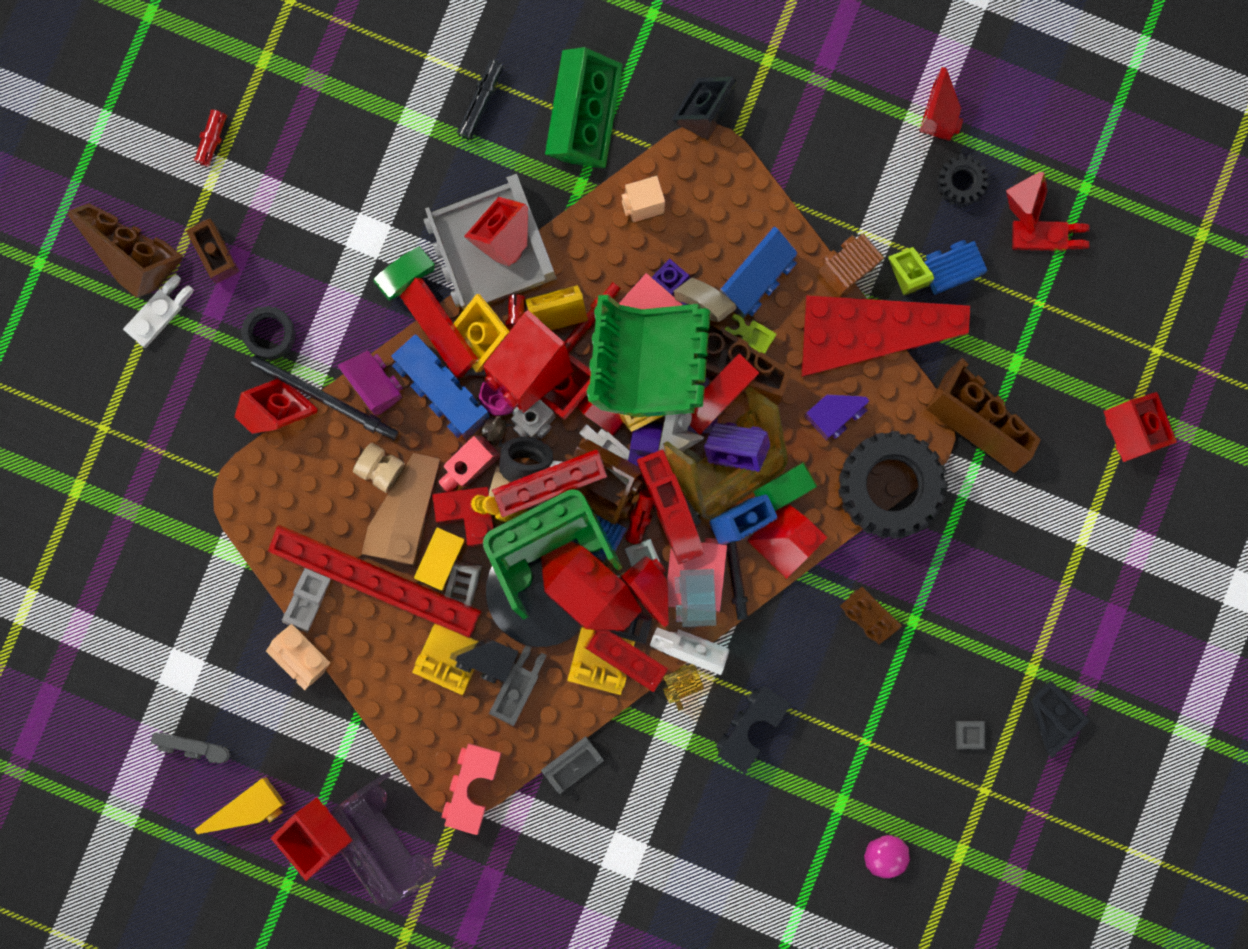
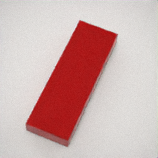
(626, 658)

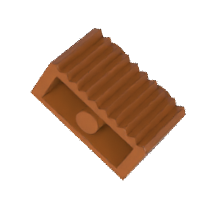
(850, 264)

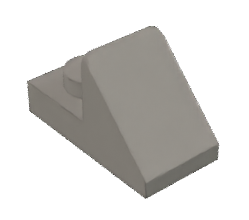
(676, 432)

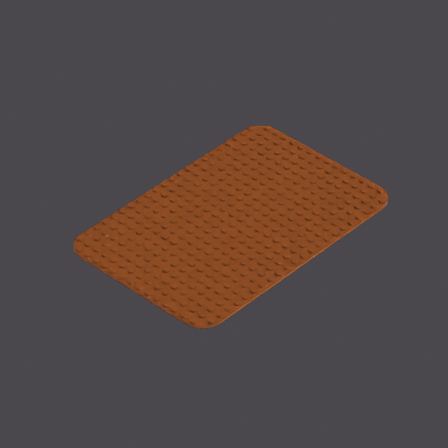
(303, 475)

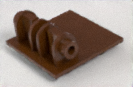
(870, 615)

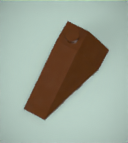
(129, 256)

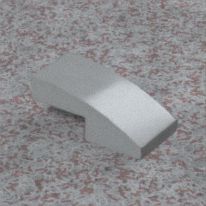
(306, 600)

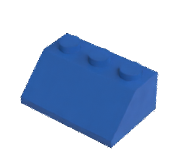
(760, 273)

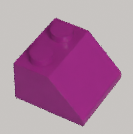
(371, 382)

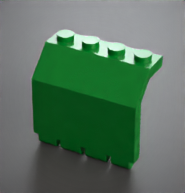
(648, 359)

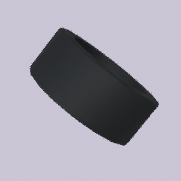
(264, 312)
(524, 448)

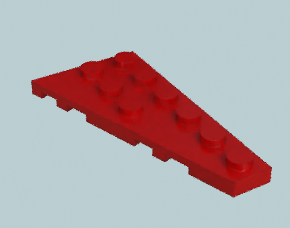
(864, 329)

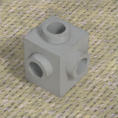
(539, 427)

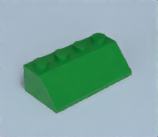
(583, 108)

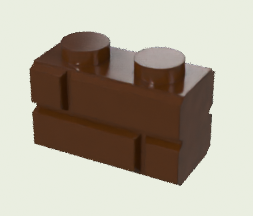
(212, 250)

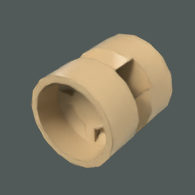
(377, 466)

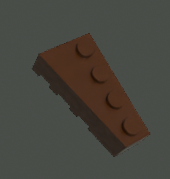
(725, 347)
(982, 418)

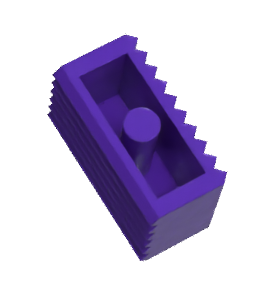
(737, 446)

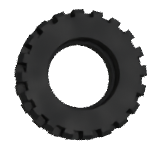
(923, 464)

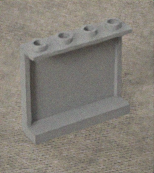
(472, 269)

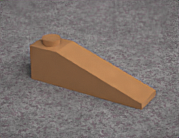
(401, 519)

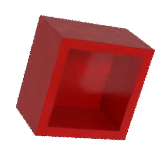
(311, 838)

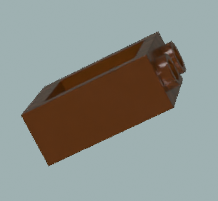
(599, 504)

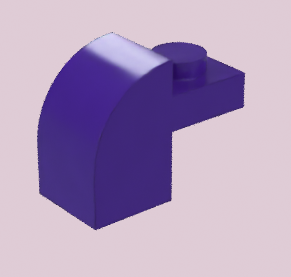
(644, 441)

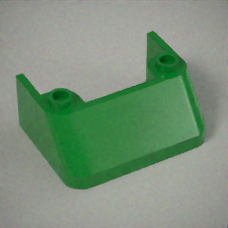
(538, 533)

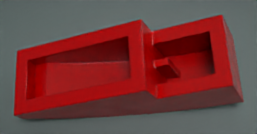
(723, 392)

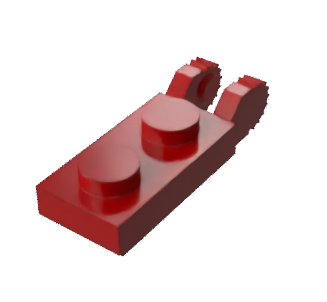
(1048, 236)

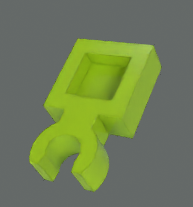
(755, 334)

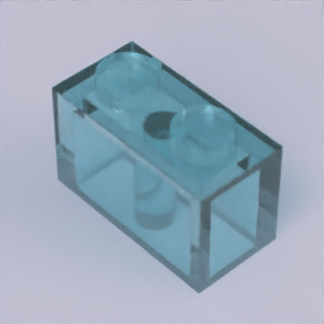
(697, 598)

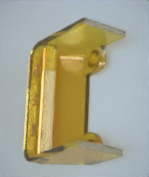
(717, 487)

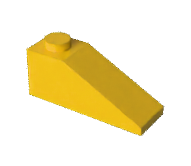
(250, 807)

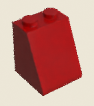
(527, 363)

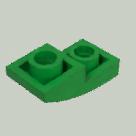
(403, 271)
(788, 486)

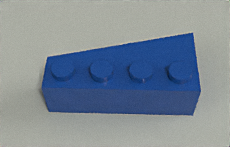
(440, 387)

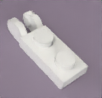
(157, 312)

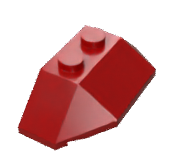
(588, 589)

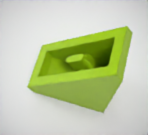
(910, 271)

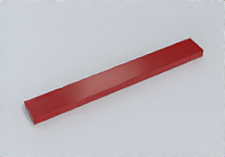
(374, 581)

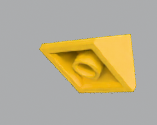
(559, 307)
(481, 330)

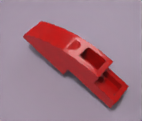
(671, 506)

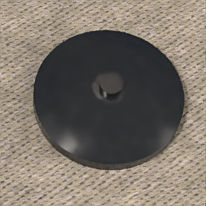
(546, 620)

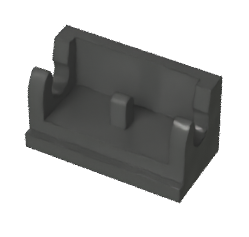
(572, 765)

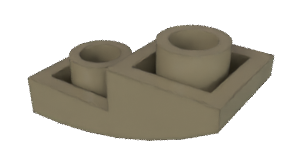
(707, 297)

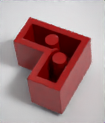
(456, 507)

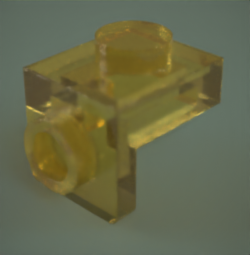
(681, 684)

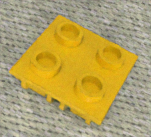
(435, 660)
(592, 671)

